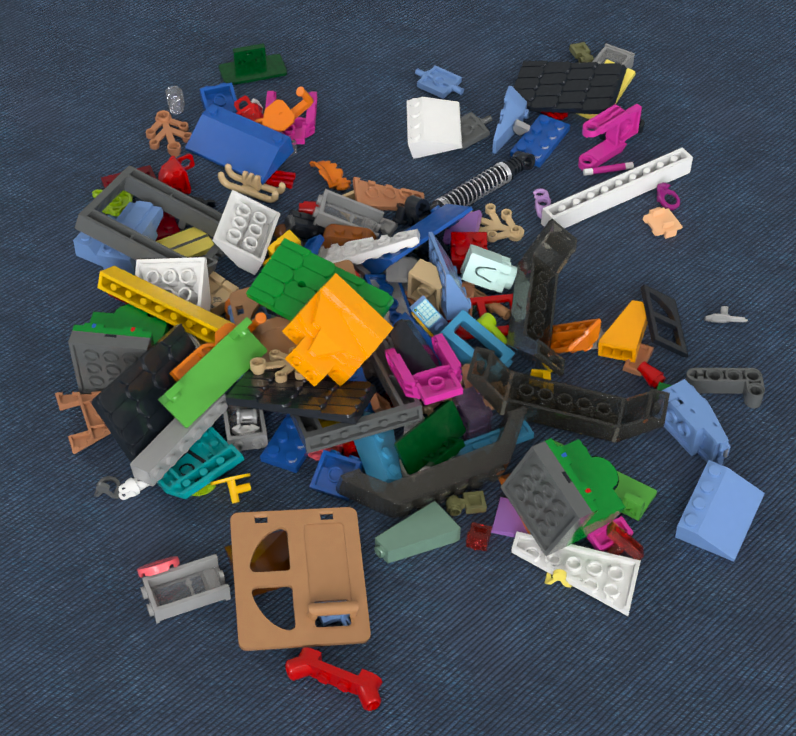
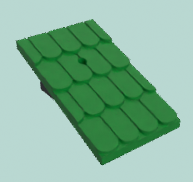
(297, 274)

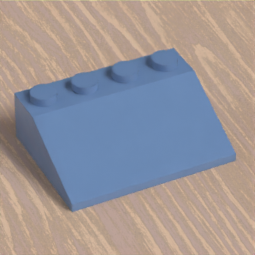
(454, 296)
(719, 511)

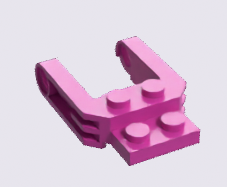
(301, 127)
(619, 127)
(431, 384)

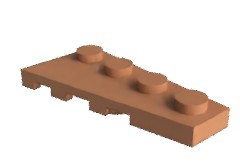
(381, 196)

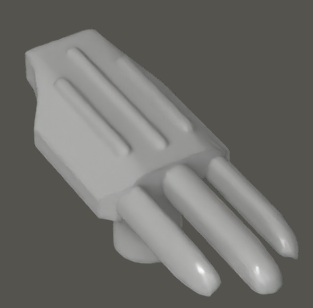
(723, 317)

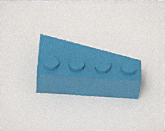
(379, 455)

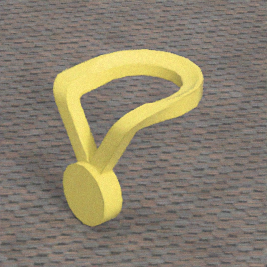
(558, 575)

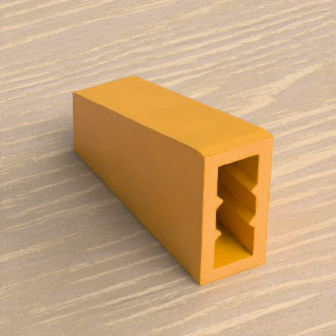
(625, 334)

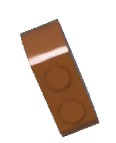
(342, 233)

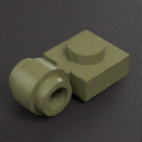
(582, 52)
(472, 502)

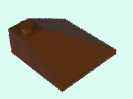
(269, 556)

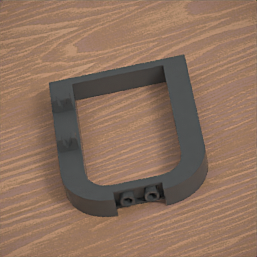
(149, 189)
(405, 412)

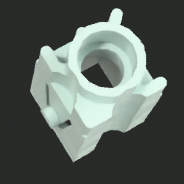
(488, 269)

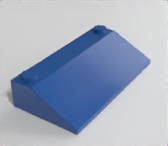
(236, 140)
(435, 222)

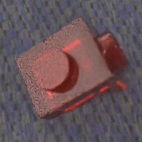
(478, 536)

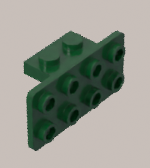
(252, 65)
(432, 439)

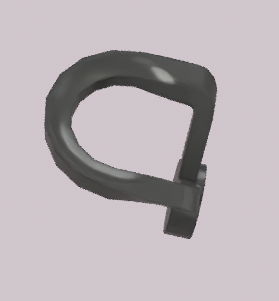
(102, 487)

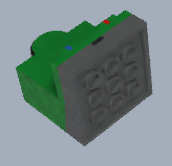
(111, 345)
(563, 493)

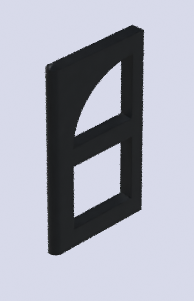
(673, 322)

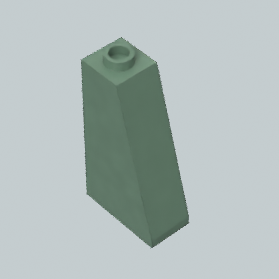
(417, 534)

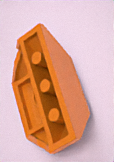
(575, 336)

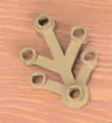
(511, 231)
(259, 365)

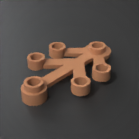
(163, 119)

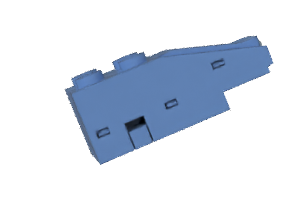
(140, 217)
(695, 424)

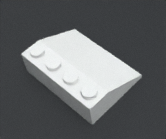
(433, 126)
(245, 231)
(179, 276)

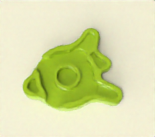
(118, 204)

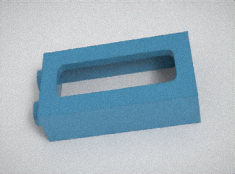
(464, 351)

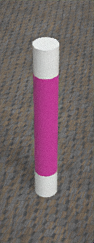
(610, 168)

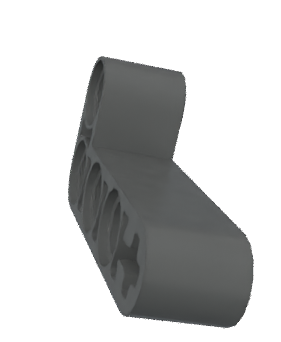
(729, 381)

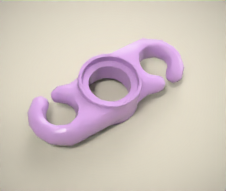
(543, 198)

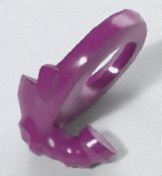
(662, 190)

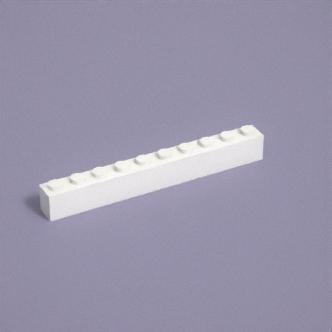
(618, 189)

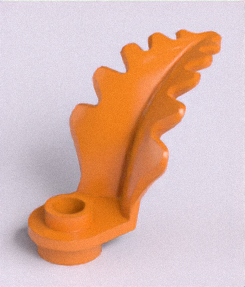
(332, 175)

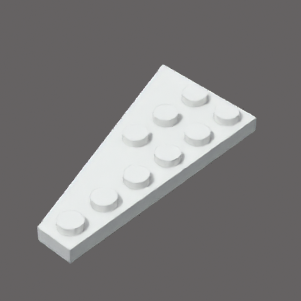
(363, 249)
(594, 572)

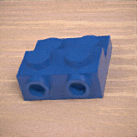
(220, 95)
(330, 468)

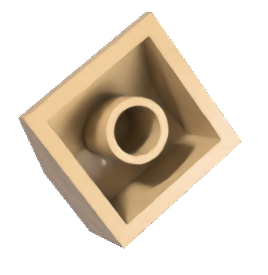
(425, 280)

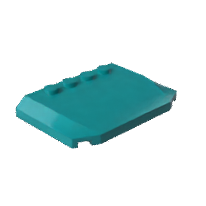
(219, 459)

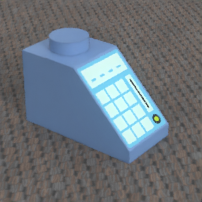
(429, 315)

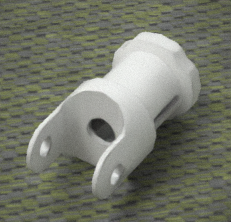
(132, 488)

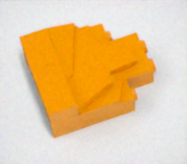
(334, 333)

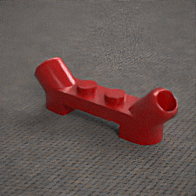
(311, 664)

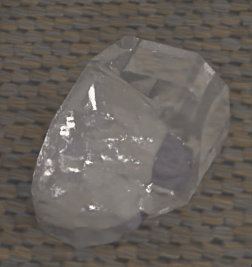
(175, 100)

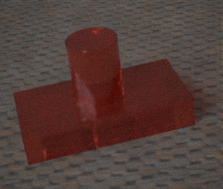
(623, 542)

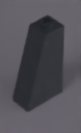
(413, 347)

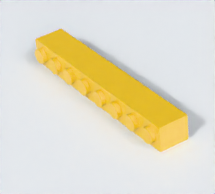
(160, 303)

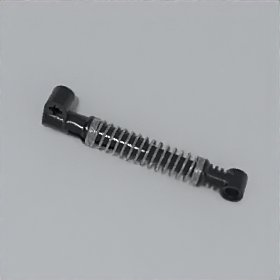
(502, 172)

